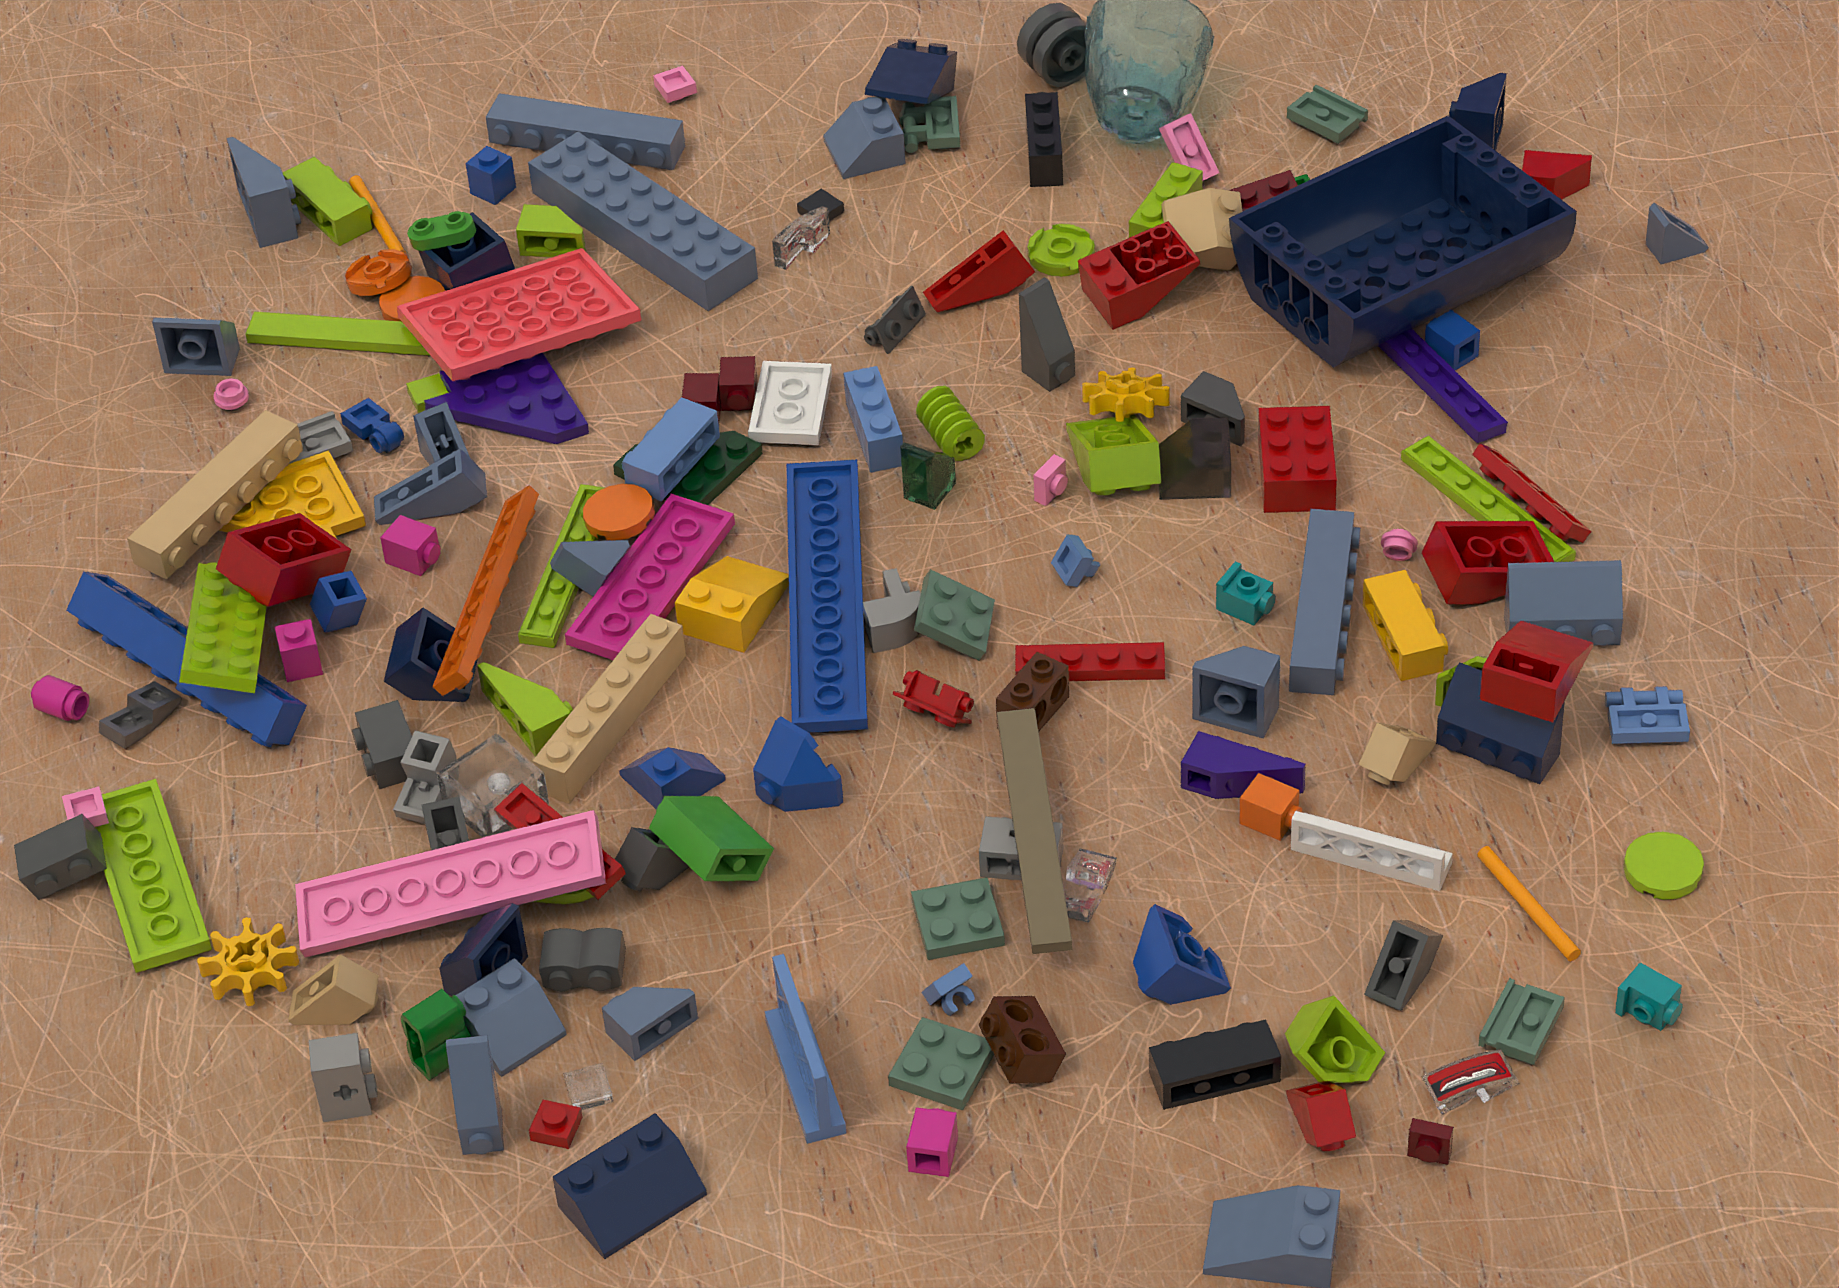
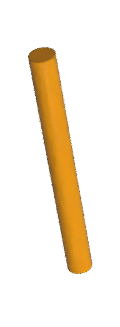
(377, 216)
(1529, 903)

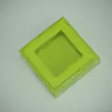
(425, 389)

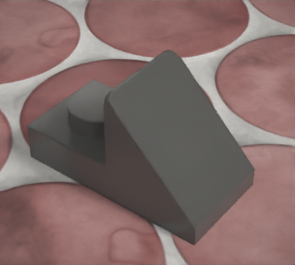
(445, 823)

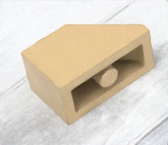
(1394, 753)
(334, 995)

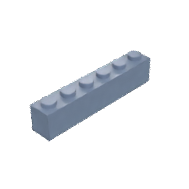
(626, 135)
(1322, 602)

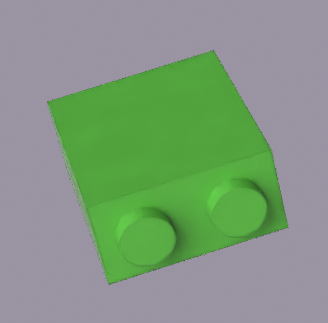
(711, 838)

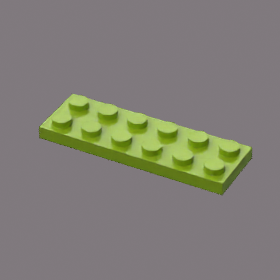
(222, 634)
(149, 879)

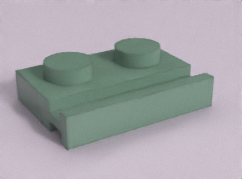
(1327, 114)
(1522, 1021)

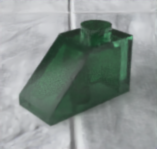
(926, 474)

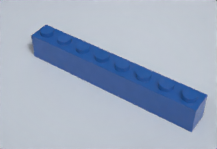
(160, 642)

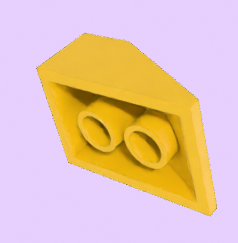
(729, 602)

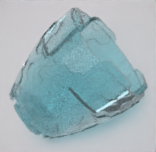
(1144, 63)

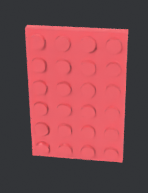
(518, 314)

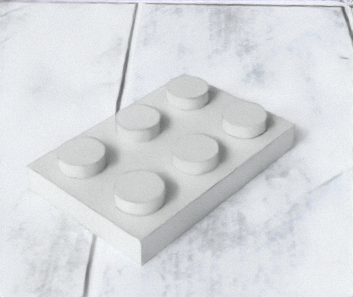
(790, 402)

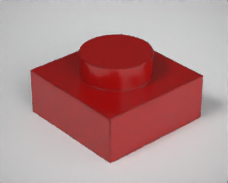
(555, 1124)

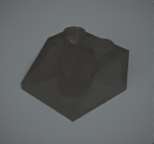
(1196, 461)

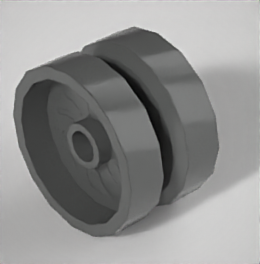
(1054, 44)

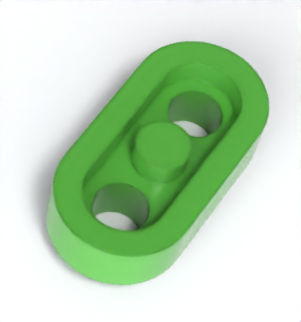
(441, 231)

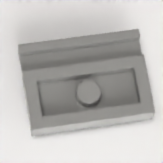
(321, 435)

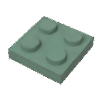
(954, 614)
(957, 918)
(941, 1063)

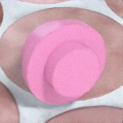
(230, 394)
(1398, 544)

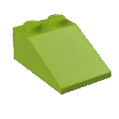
(1115, 454)

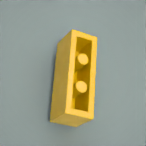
(1404, 625)

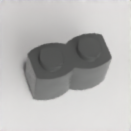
(582, 959)

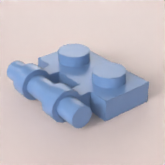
(1647, 716)

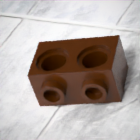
(1038, 685)
(1022, 1039)

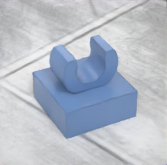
(1074, 561)
(950, 985)

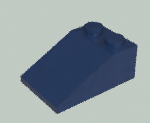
(913, 72)

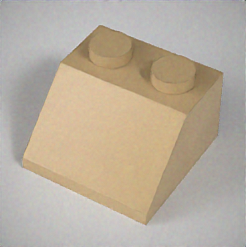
(1204, 224)

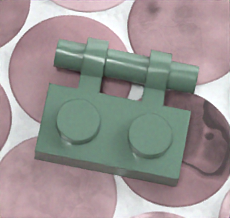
(940, 128)

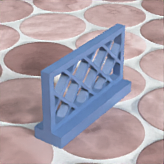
(802, 1060)

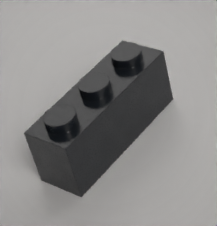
(1044, 139)
(1214, 1064)

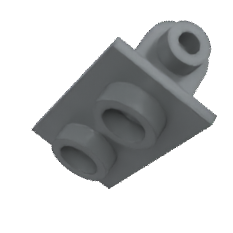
(896, 321)

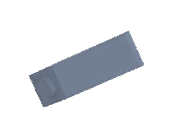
(434, 491)
(475, 1095)

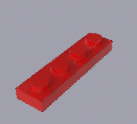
(1539, 501)
(1101, 660)
(525, 809)

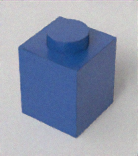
(491, 175)
(1453, 339)
(338, 601)

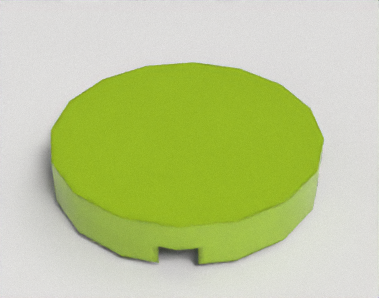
(1059, 249)
(1663, 865)

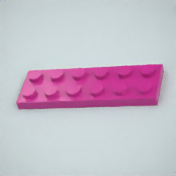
(650, 575)

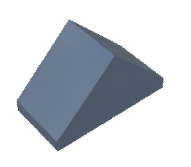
(1671, 237)
(437, 433)
(588, 562)

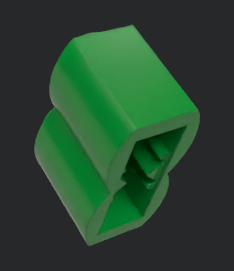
(429, 1027)

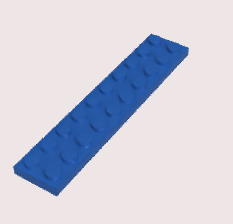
(826, 597)

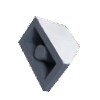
(648, 1017)

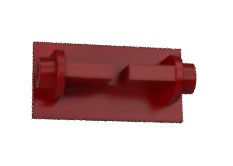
(921, 696)

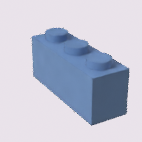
(873, 418)
(671, 448)

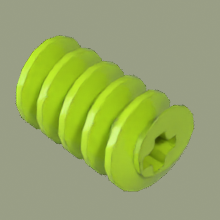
(949, 423)

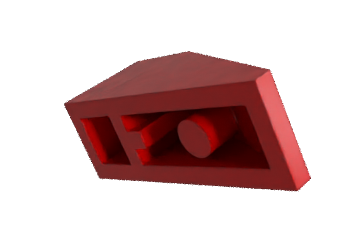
(984, 274)

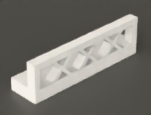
(1369, 850)

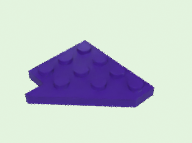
(517, 400)

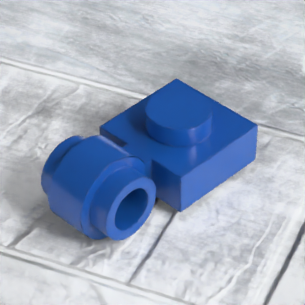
(372, 421)

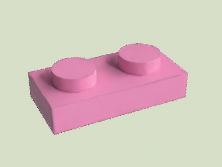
(1188, 145)

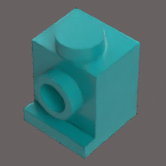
(1244, 595)
(1649, 997)

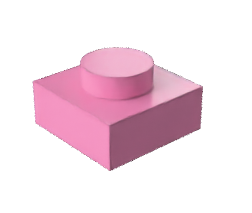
(675, 84)
(1050, 480)
(88, 803)

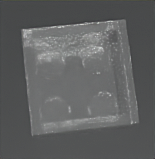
(485, 779)

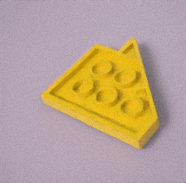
(309, 488)

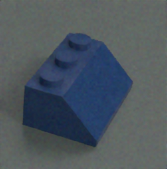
(1495, 733)
(628, 1186)

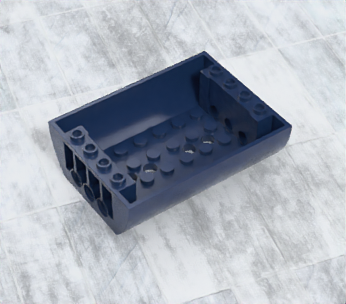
(1357, 246)

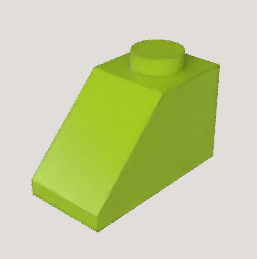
(547, 232)

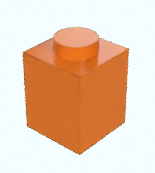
(1269, 806)

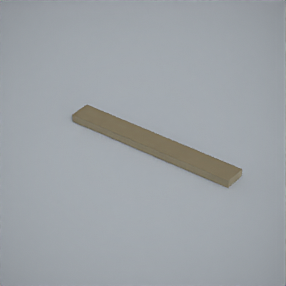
(1034, 832)

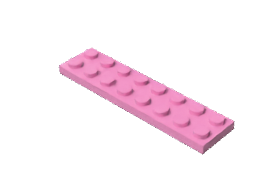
(449, 883)

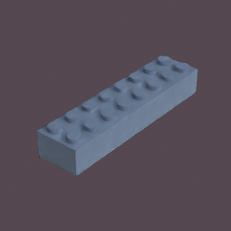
(643, 221)

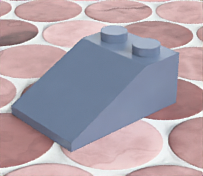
(264, 195)
(1275, 1236)

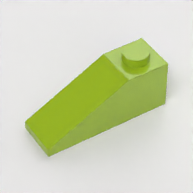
(526, 706)

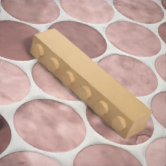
(215, 494)
(610, 707)

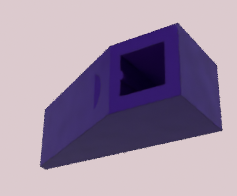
(1227, 768)

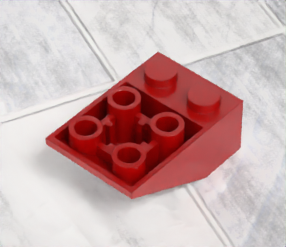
(1136, 273)
(1533, 670)

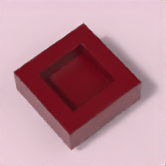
(1430, 1141)

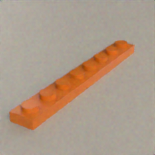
(486, 591)

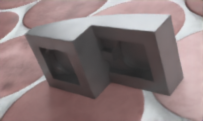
(144, 712)

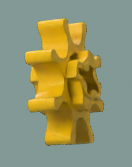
(1125, 394)
(248, 961)

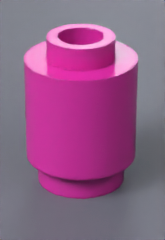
(59, 698)

